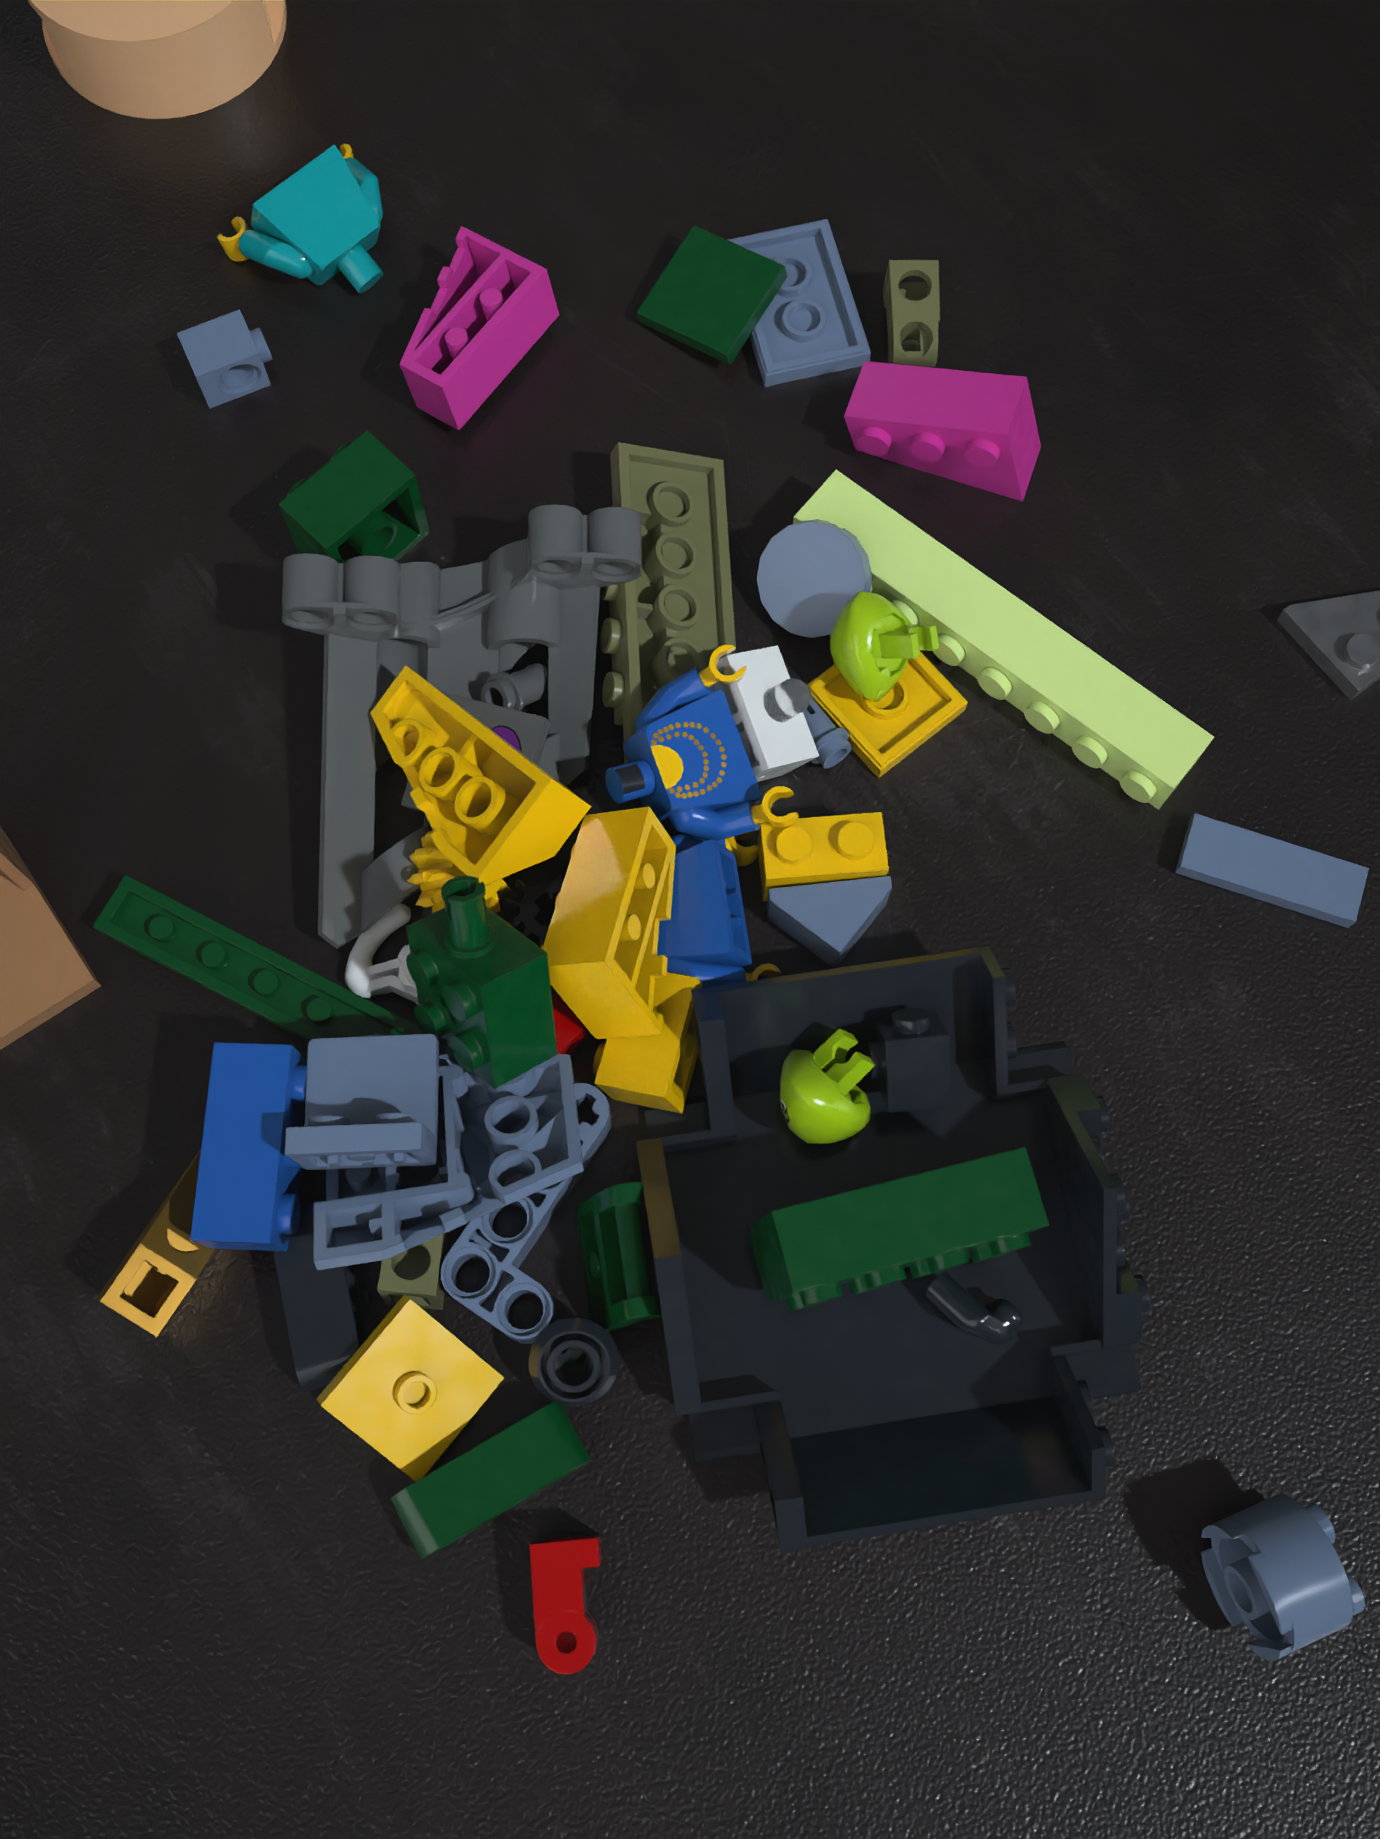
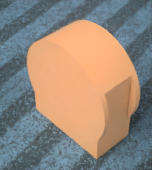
(161, 53)

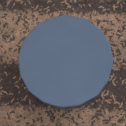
(811, 576)

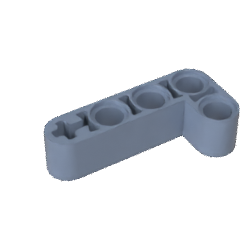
(507, 1254)

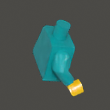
(316, 223)

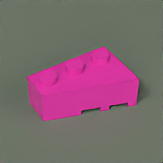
(477, 329)
(948, 424)

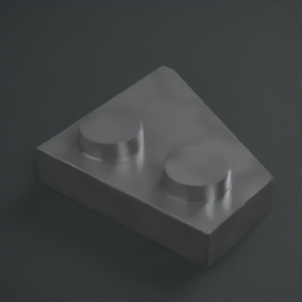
(1340, 637)

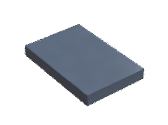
(813, 317)

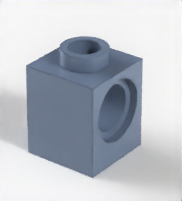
(226, 358)

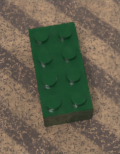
(895, 1225)

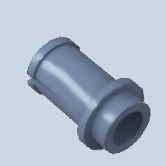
(828, 739)

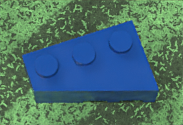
(244, 1178)

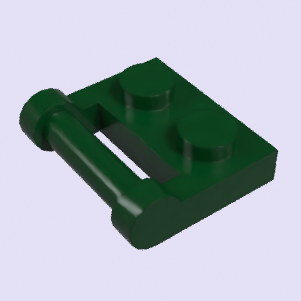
(616, 1257)

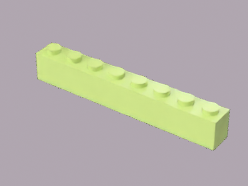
(1017, 650)

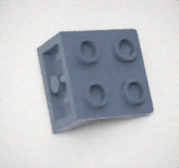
(369, 1103)

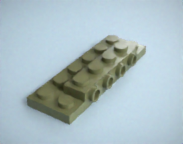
(684, 597)

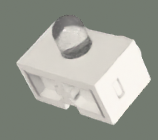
(768, 712)

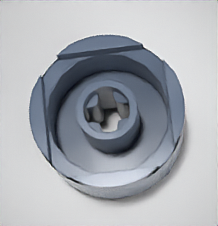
(1280, 1575)

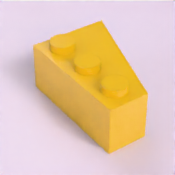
(609, 921)

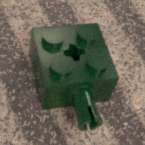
(481, 986)

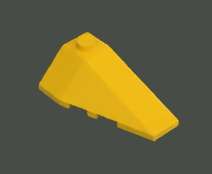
(480, 794)

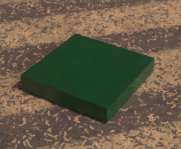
(712, 294)

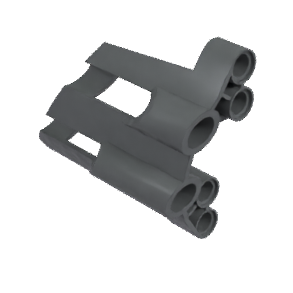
(455, 634)

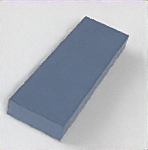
(1272, 870)

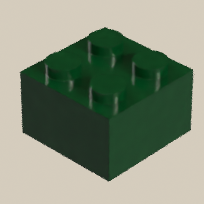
(357, 505)

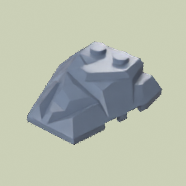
(489, 1154)

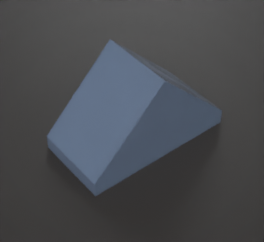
(828, 915)

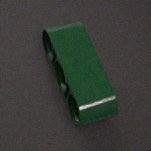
(489, 1479)

